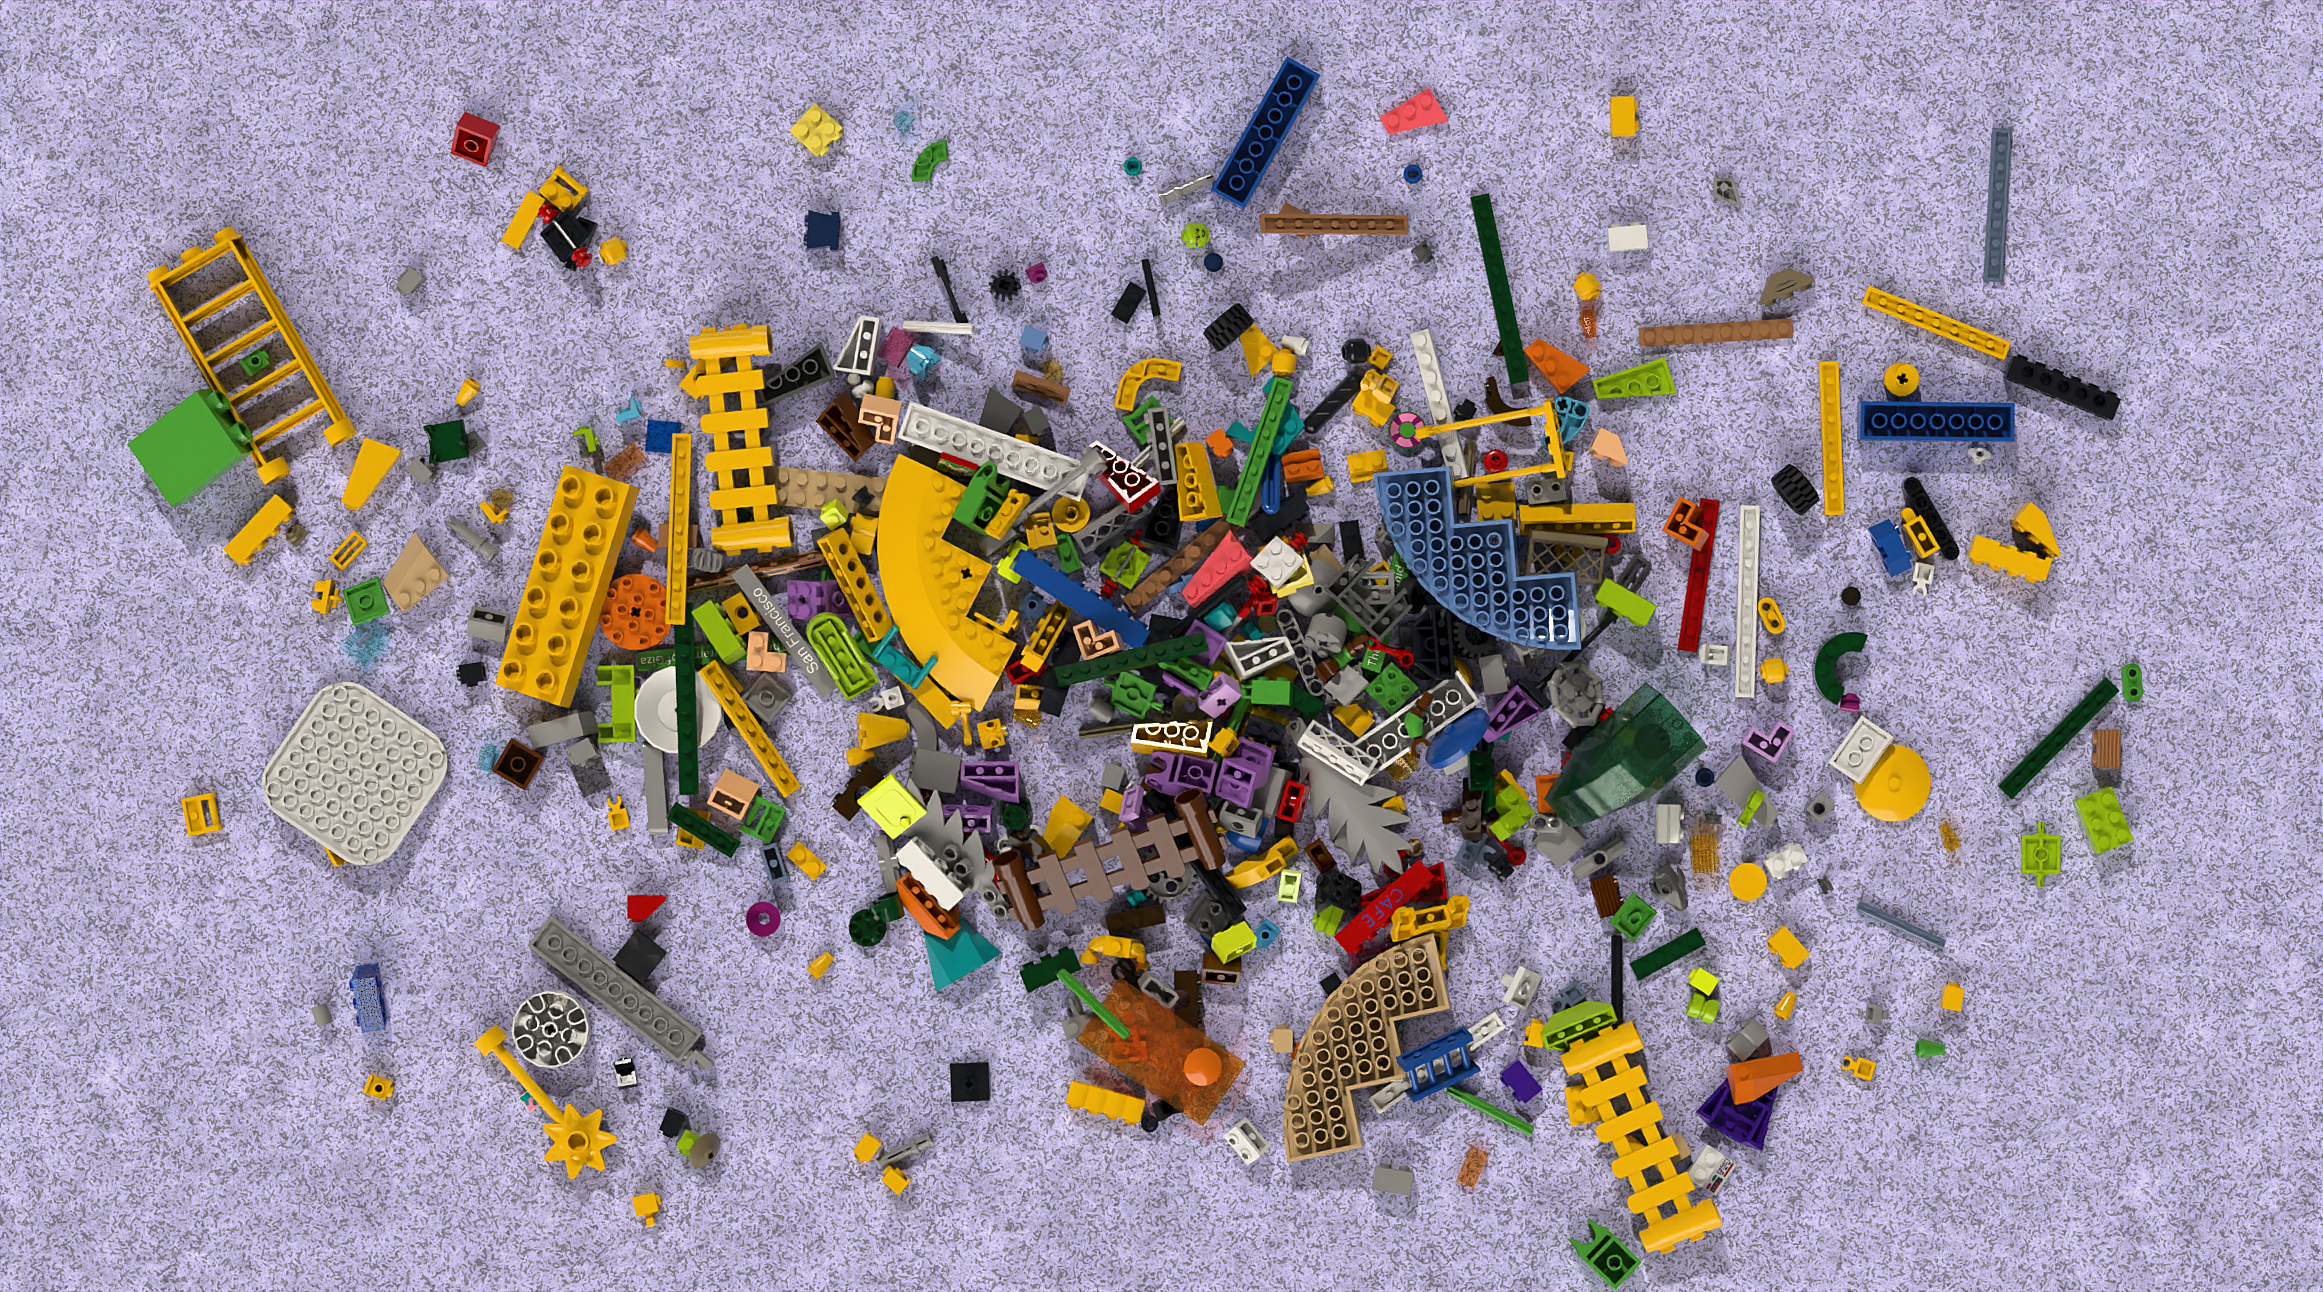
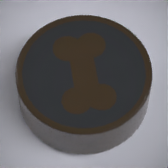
(1850, 596)

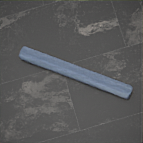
(1900, 925)

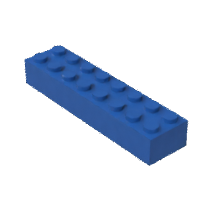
(1265, 133)
(1935, 421)

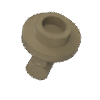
(296, 534)

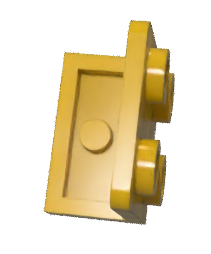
(1011, 623)

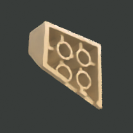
(414, 574)

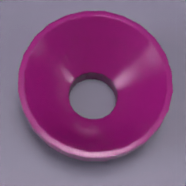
(763, 929)

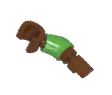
(1331, 665)
(1414, 722)

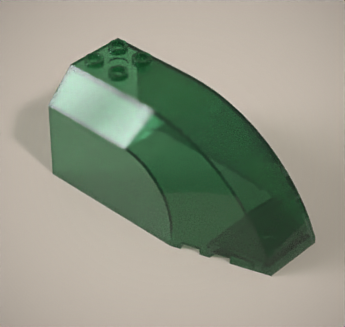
(1625, 759)

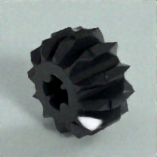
(1008, 279)

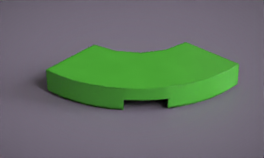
(929, 159)

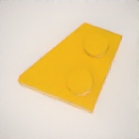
(1257, 349)

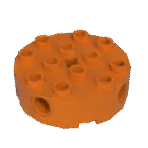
(618, 608)

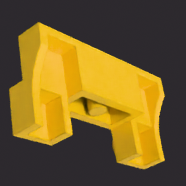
(1415, 923)

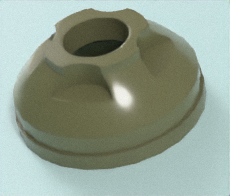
(1181, 714)

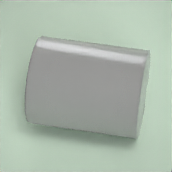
(321, 1015)

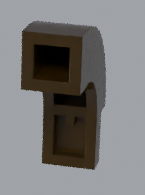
(1033, 846)

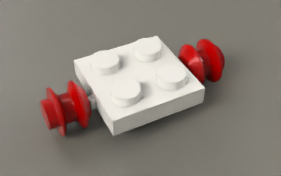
(1277, 562)

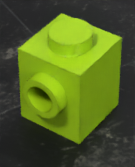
(687, 1141)

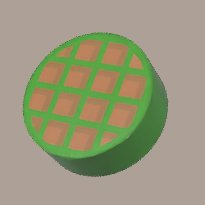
(1267, 623)

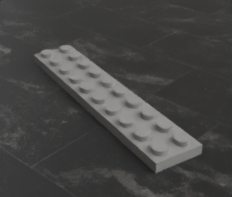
(615, 989)

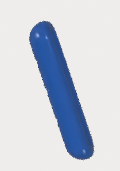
(1272, 485)

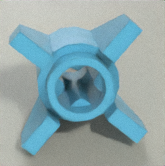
(921, 360)

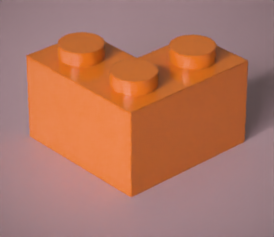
(1681, 524)

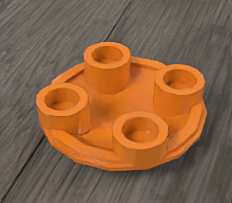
(1202, 1066)

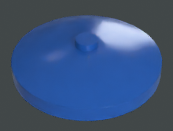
(1457, 738)

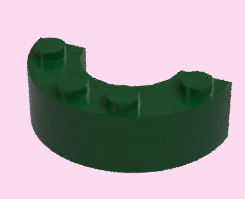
(1825, 661)

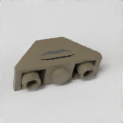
(1783, 285)

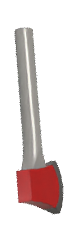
(1242, 612)

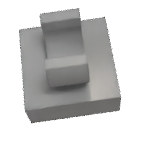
(1875, 1014)

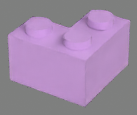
(1769, 745)

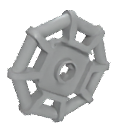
(1584, 691)

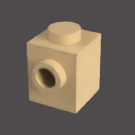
(1281, 1038)

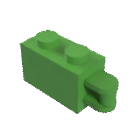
(1269, 692)

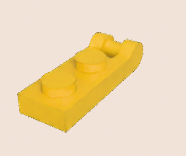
(1007, 514)

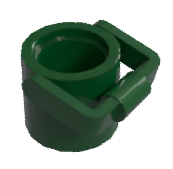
(1015, 815)
(888, 907)

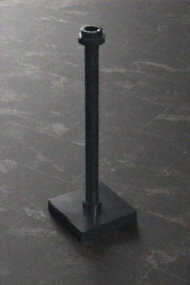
(1535, 691)

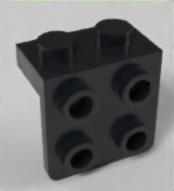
(1337, 890)

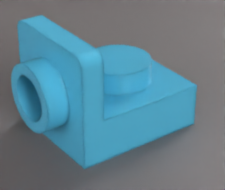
(627, 414)

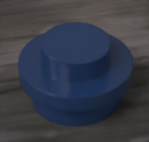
(1213, 262)
(1704, 777)

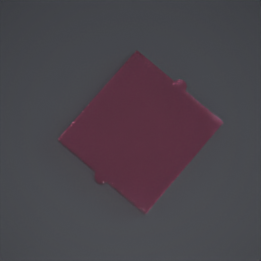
(896, 346)

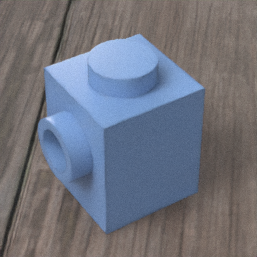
(1034, 339)

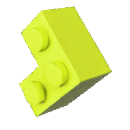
(1004, 564)

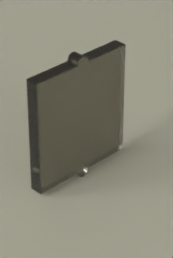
(592, 778)

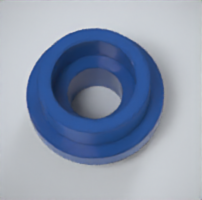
(1417, 169)

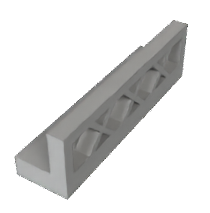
(1102, 518)

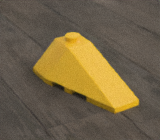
(1065, 825)

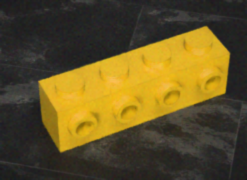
(1046, 636)

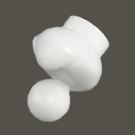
(860, 389)

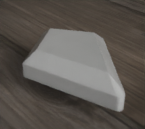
(1725, 190)

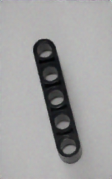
(1929, 508)

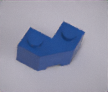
(1891, 548)

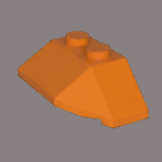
(926, 908)

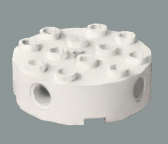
(534, 1038)

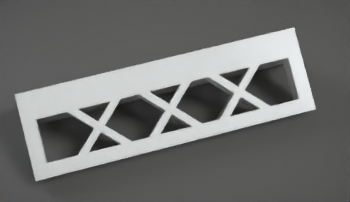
(1335, 755)

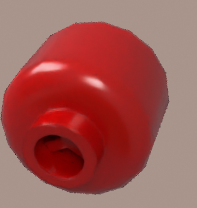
(1495, 461)

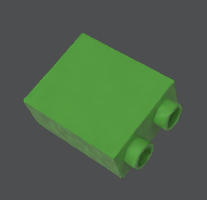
(192, 446)

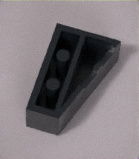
(1291, 508)

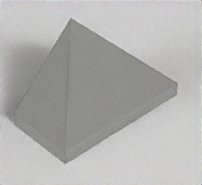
(1317, 532)

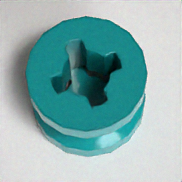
(1135, 897)

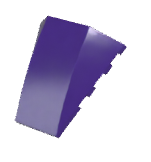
(1742, 1122)

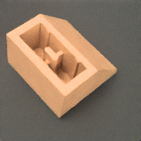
(1608, 446)
(733, 794)

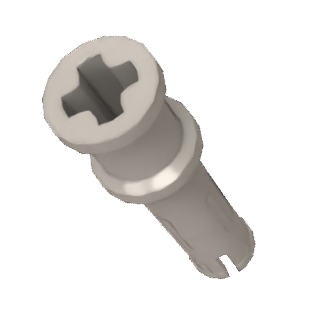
(1177, 191)
(480, 543)
(916, 1146)

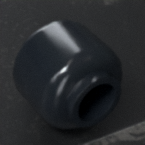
(1355, 351)

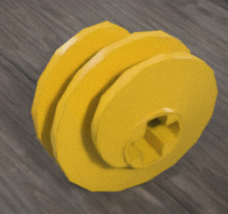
(1909, 374)

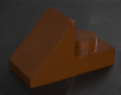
(1320, 856)

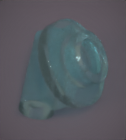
(903, 121)

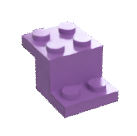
(1244, 772)

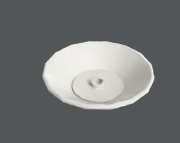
(657, 714)

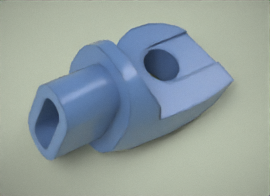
(1183, 581)

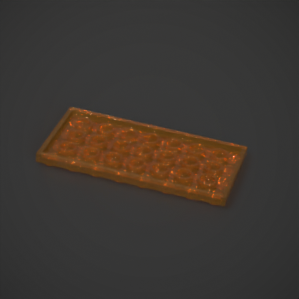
(1157, 1051)

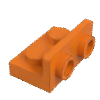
(1302, 465)

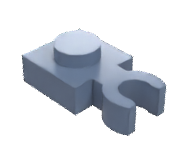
(1571, 994)

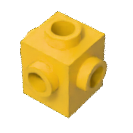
(992, 734)

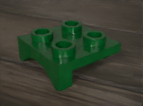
(447, 441)

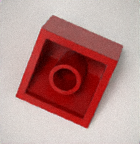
(475, 139)

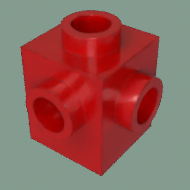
(1265, 602)

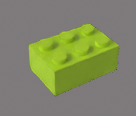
(1624, 602)
(720, 631)
(2103, 820)

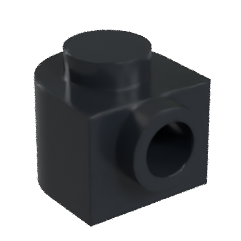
(1465, 411)

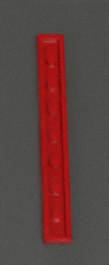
(1698, 579)

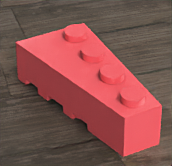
(1223, 565)

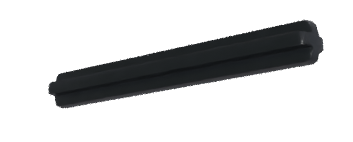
(1207, 606)
(1616, 978)

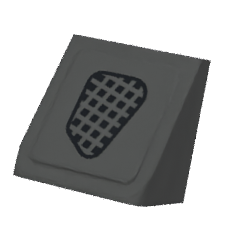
(475, 443)

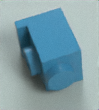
(1269, 927)

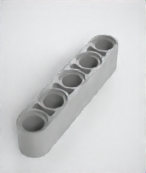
(1299, 642)
(655, 789)

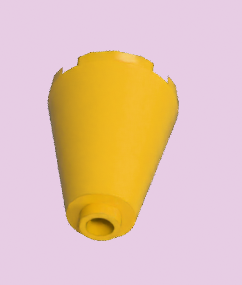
(879, 730)

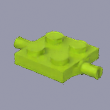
(2040, 854)

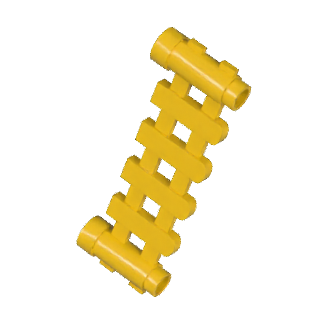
(762, 532)
(1689, 1221)

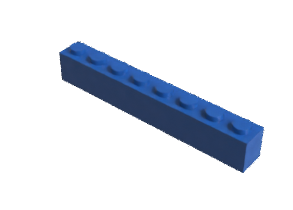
(1079, 599)

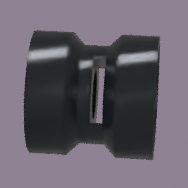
(1503, 873)

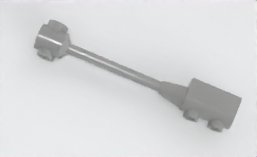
(1091, 462)

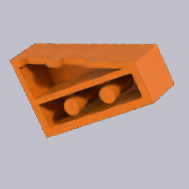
(1555, 365)

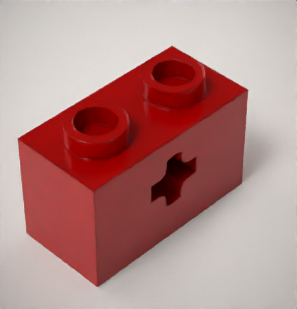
(1294, 801)

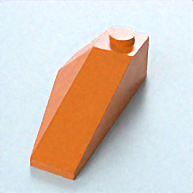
(1758, 1076)

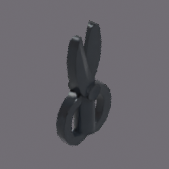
(1129, 975)

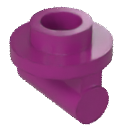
(1036, 273)
(1850, 703)

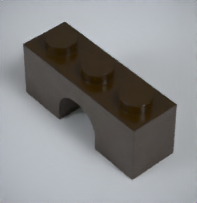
(846, 802)
(1472, 813)
(1135, 919)
(1187, 981)

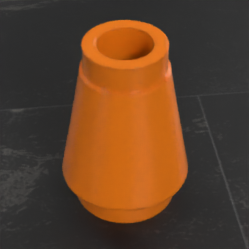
(644, 540)

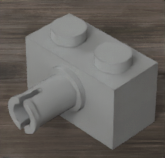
(1074, 1025)

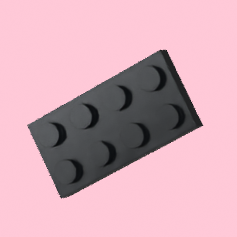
(1159, 629)

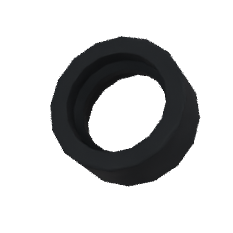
(1416, 594)

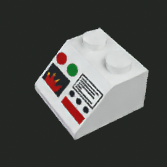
(1710, 1169)

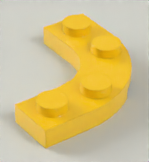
(1141, 372)

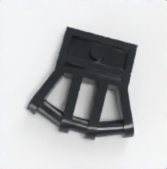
(1269, 732)

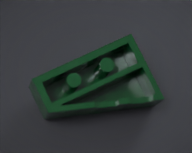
(1046, 970)

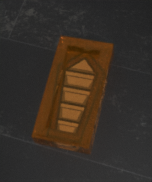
(624, 461)
(1472, 1167)

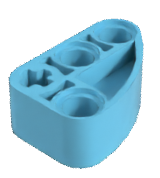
(1570, 421)

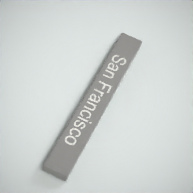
(784, 630)

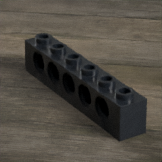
(2109, 399)

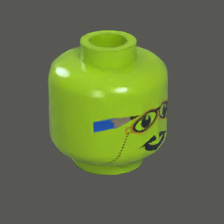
(1195, 235)

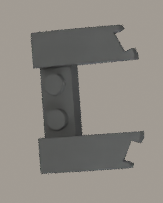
(1376, 623)

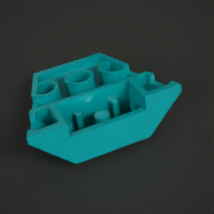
(957, 955)

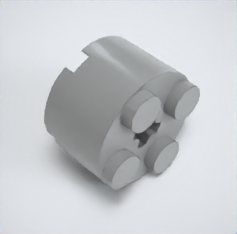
(1326, 635)

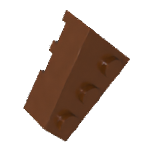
(842, 425)

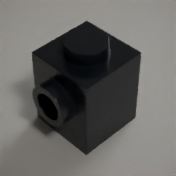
(471, 673)
(672, 1122)

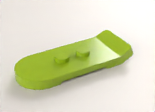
(840, 654)

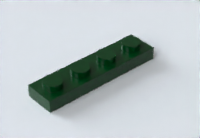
(703, 829)
(1667, 953)

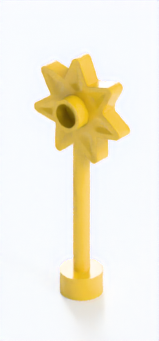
(575, 1137)

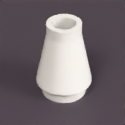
(1296, 344)

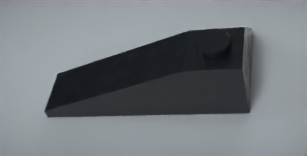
(1163, 525)

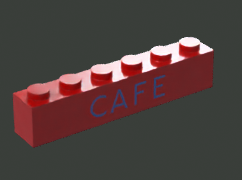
(1380, 911)

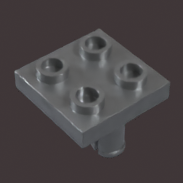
(1206, 916)

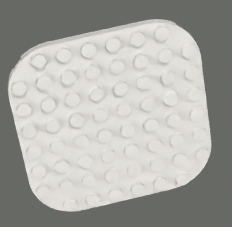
(354, 773)

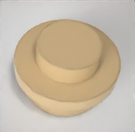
(1417, 847)

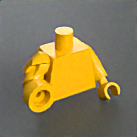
(1118, 947)

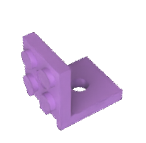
(819, 598)

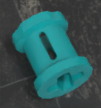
(1251, 631)

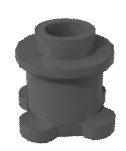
(1423, 252)

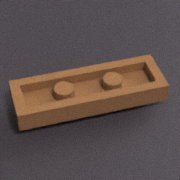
(1040, 387)

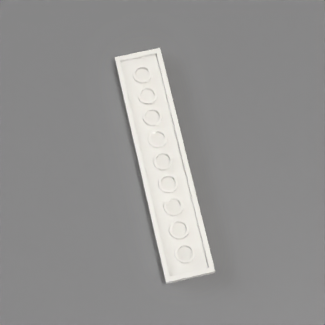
(979, 444)

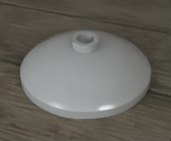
(1306, 599)

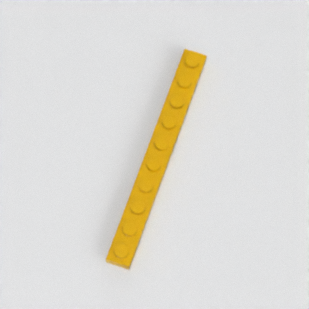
(678, 529)

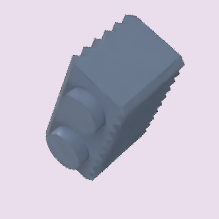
(774, 863)

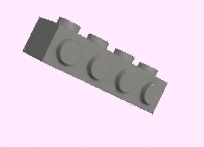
(1161, 444)

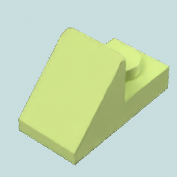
(1289, 885)

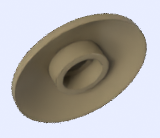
(704, 1150)

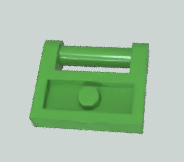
(1141, 429)
(769, 821)

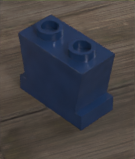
(822, 231)

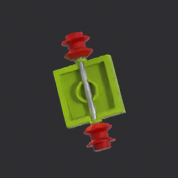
(1123, 565)

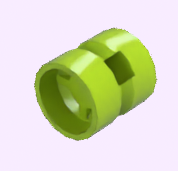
(1703, 1008)

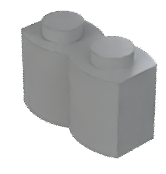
(1158, 989)
(1746, 1039)

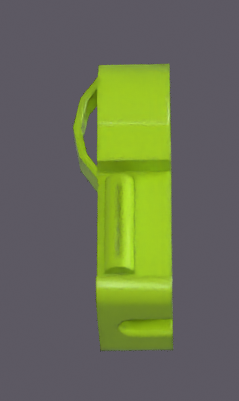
(1751, 807)

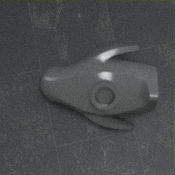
(1670, 886)

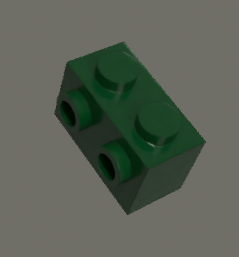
(1306, 703)

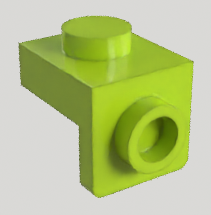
(593, 441)

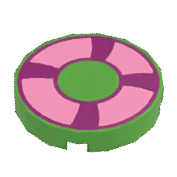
(1402, 429)

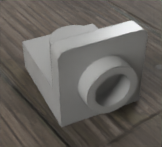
(701, 1059)

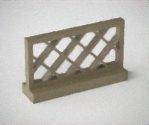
(1571, 540)

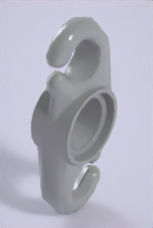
(1548, 828)

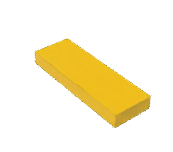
(523, 220)

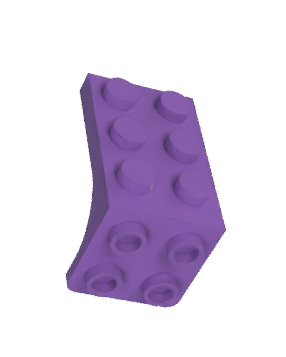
(1206, 659)

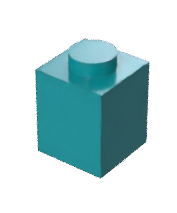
(1221, 616)

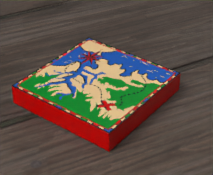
(956, 467)

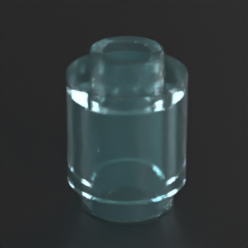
(487, 757)

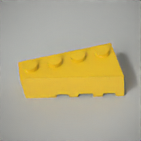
(1195, 483)
(1175, 737)

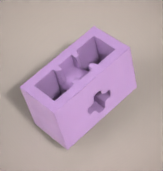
(1219, 695)

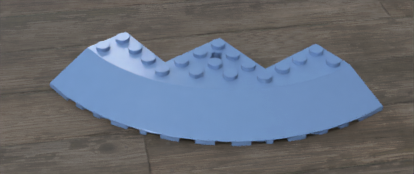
(1469, 569)

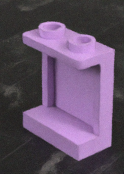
(1134, 810)

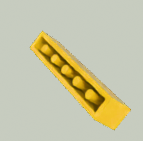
(1578, 518)

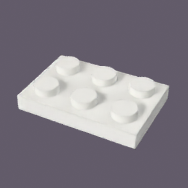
(1861, 750)

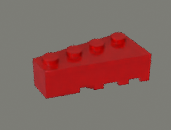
(1125, 481)

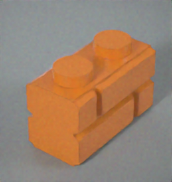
(1221, 445)

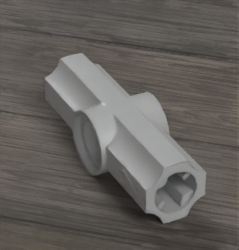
(1609, 851)
(888, 862)

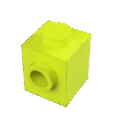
(834, 514)
(1702, 980)

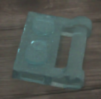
(369, 648)

